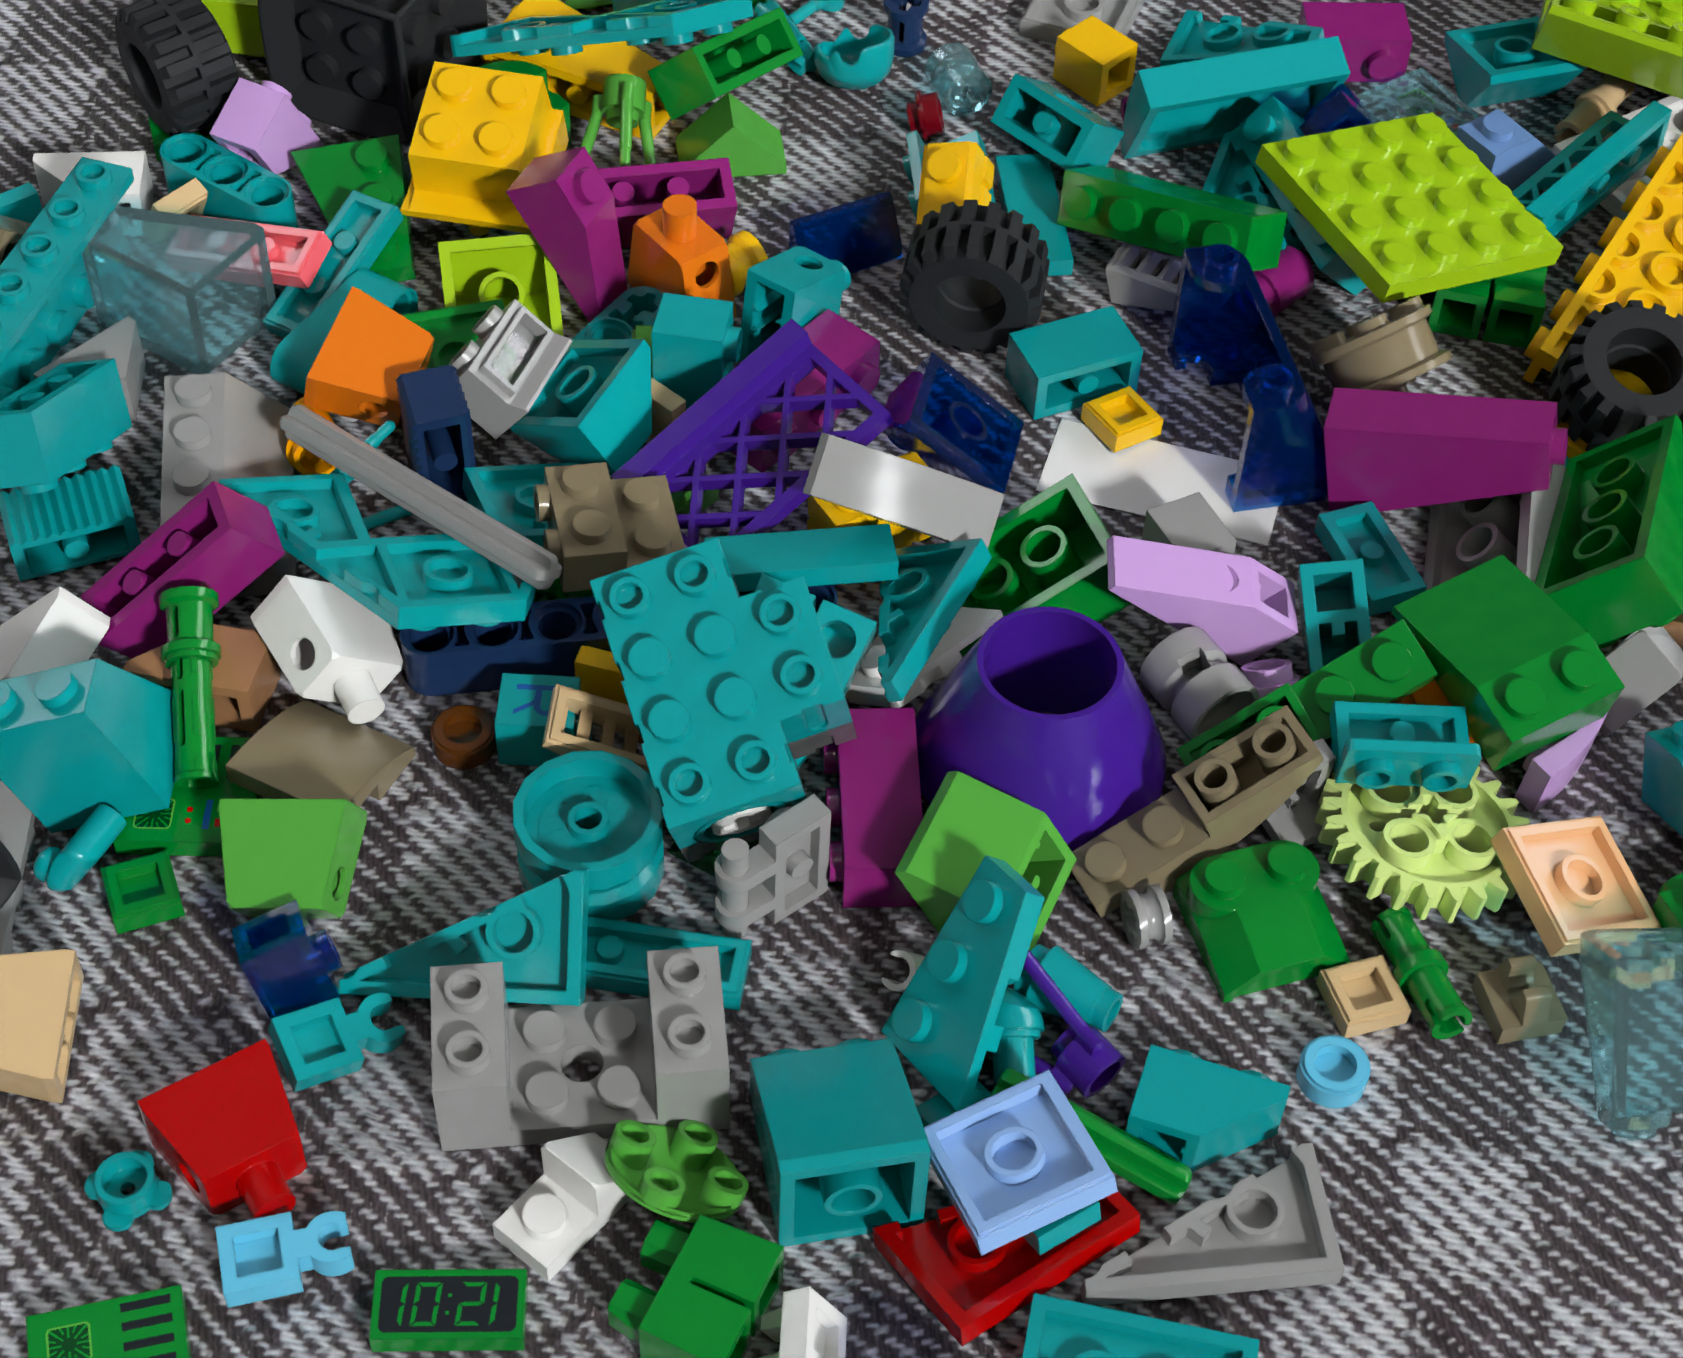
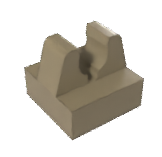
(1519, 1000)

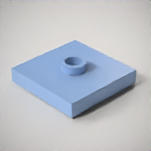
(1017, 1162)

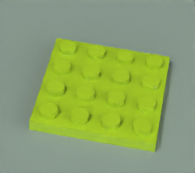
(1408, 206)

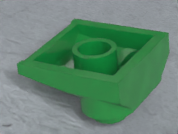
(1259, 917)

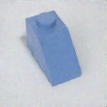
(1504, 147)

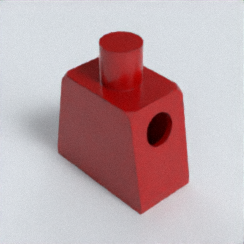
(230, 1133)

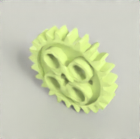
(1421, 843)

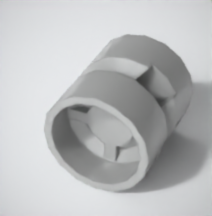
(1195, 681)

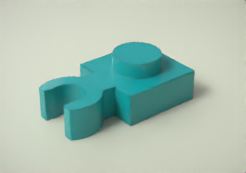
(327, 1043)

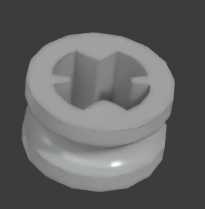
(1146, 917)

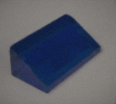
(852, 233)

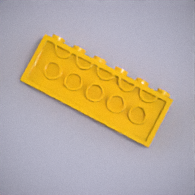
(1638, 263)

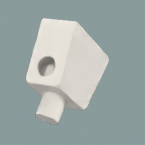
(329, 645)

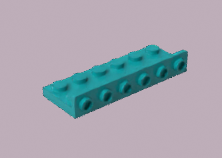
(45, 273)

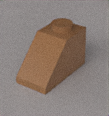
(241, 680)

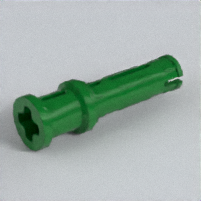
(191, 658)

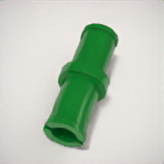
(1421, 973)

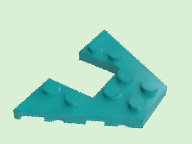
(632, 21)
(406, 579)

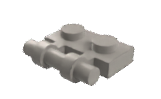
(776, 874)

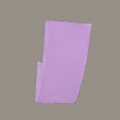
(1554, 766)

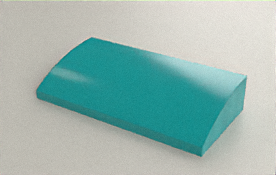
(1210, 96)

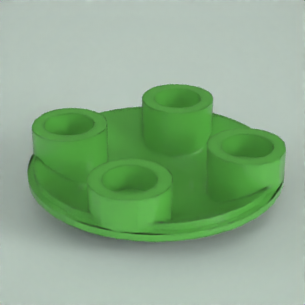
(675, 1170)

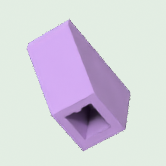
(263, 125)

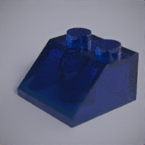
(954, 425)

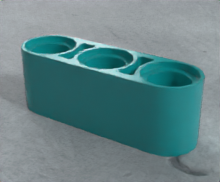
(233, 183)
(301, 346)

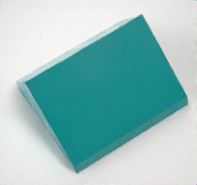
(1500, 66)

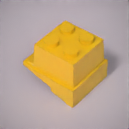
(475, 141)

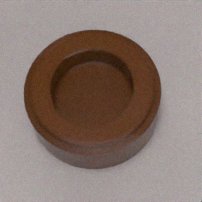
(463, 737)

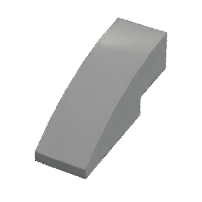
(901, 491)

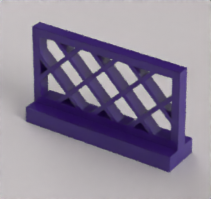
(723, 424)

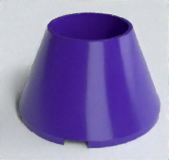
(1080, 766)

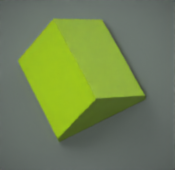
(503, 270)

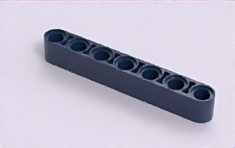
(546, 643)

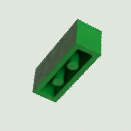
(725, 63)

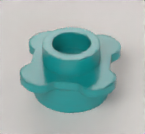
(119, 1173)

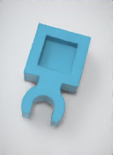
(267, 1255)

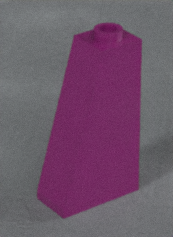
(1436, 448)

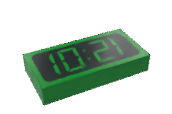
(449, 1310)

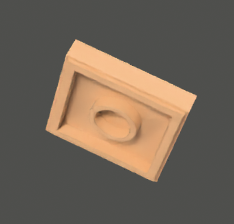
(1572, 880)

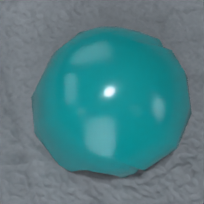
(855, 61)

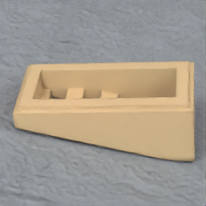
(608, 713)

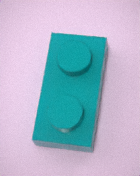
(1364, 534)

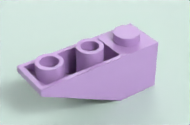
(1226, 594)

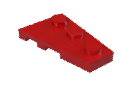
(980, 1291)

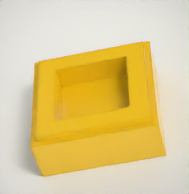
(1121, 419)

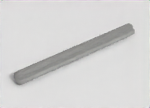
(422, 497)

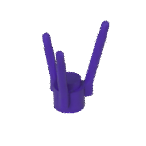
(1082, 1052)

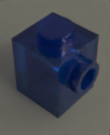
(287, 960)

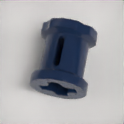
(908, 23)

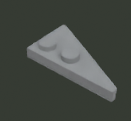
(1254, 1239)

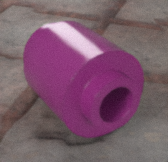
(1288, 281)

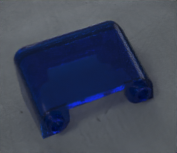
(1234, 336)

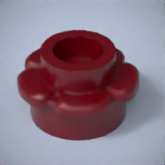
(926, 115)

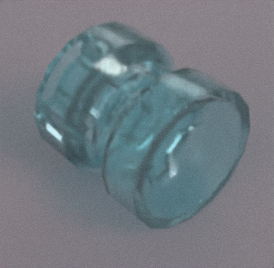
(958, 79)

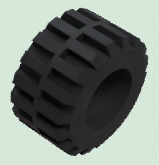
(176, 62)
(982, 245)
(1623, 339)

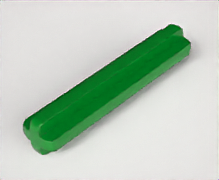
(1124, 1152)

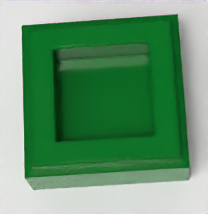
(142, 892)

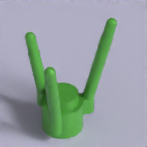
(624, 108)

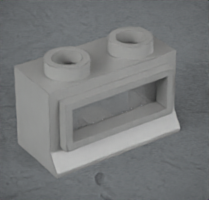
(507, 365)

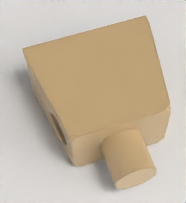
(38, 1021)

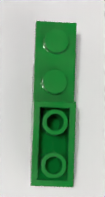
(1373, 672)

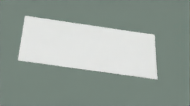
(1149, 477)

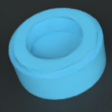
(1333, 1071)

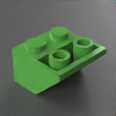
(977, 821)

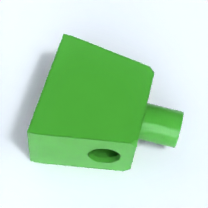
(290, 853)

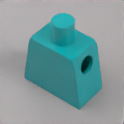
(789, 286)

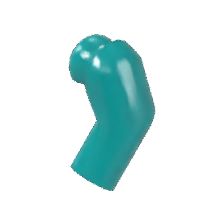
(67, 867)

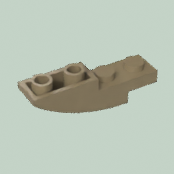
(1207, 814)

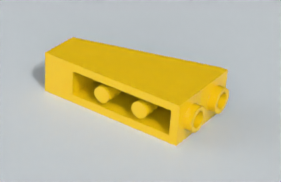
(583, 74)

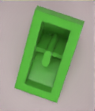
(735, 133)

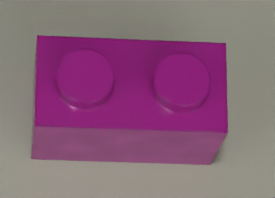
(1371, 35)

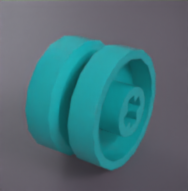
(596, 816)

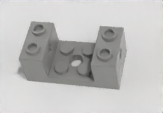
(504, 1067)

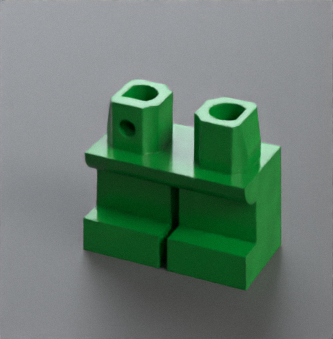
(1512, 304)
(711, 1293)

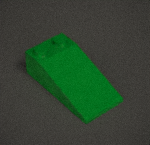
(1620, 534)

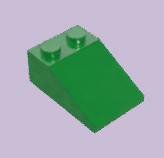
(1048, 556)
(1510, 659)

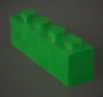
(1168, 215)

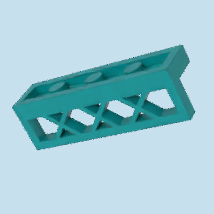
(1600, 167)

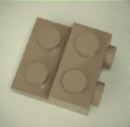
(603, 522)

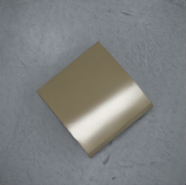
(318, 756)

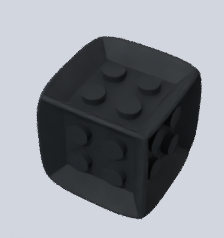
(363, 59)

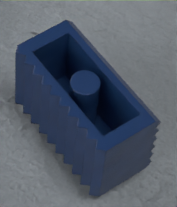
(436, 426)

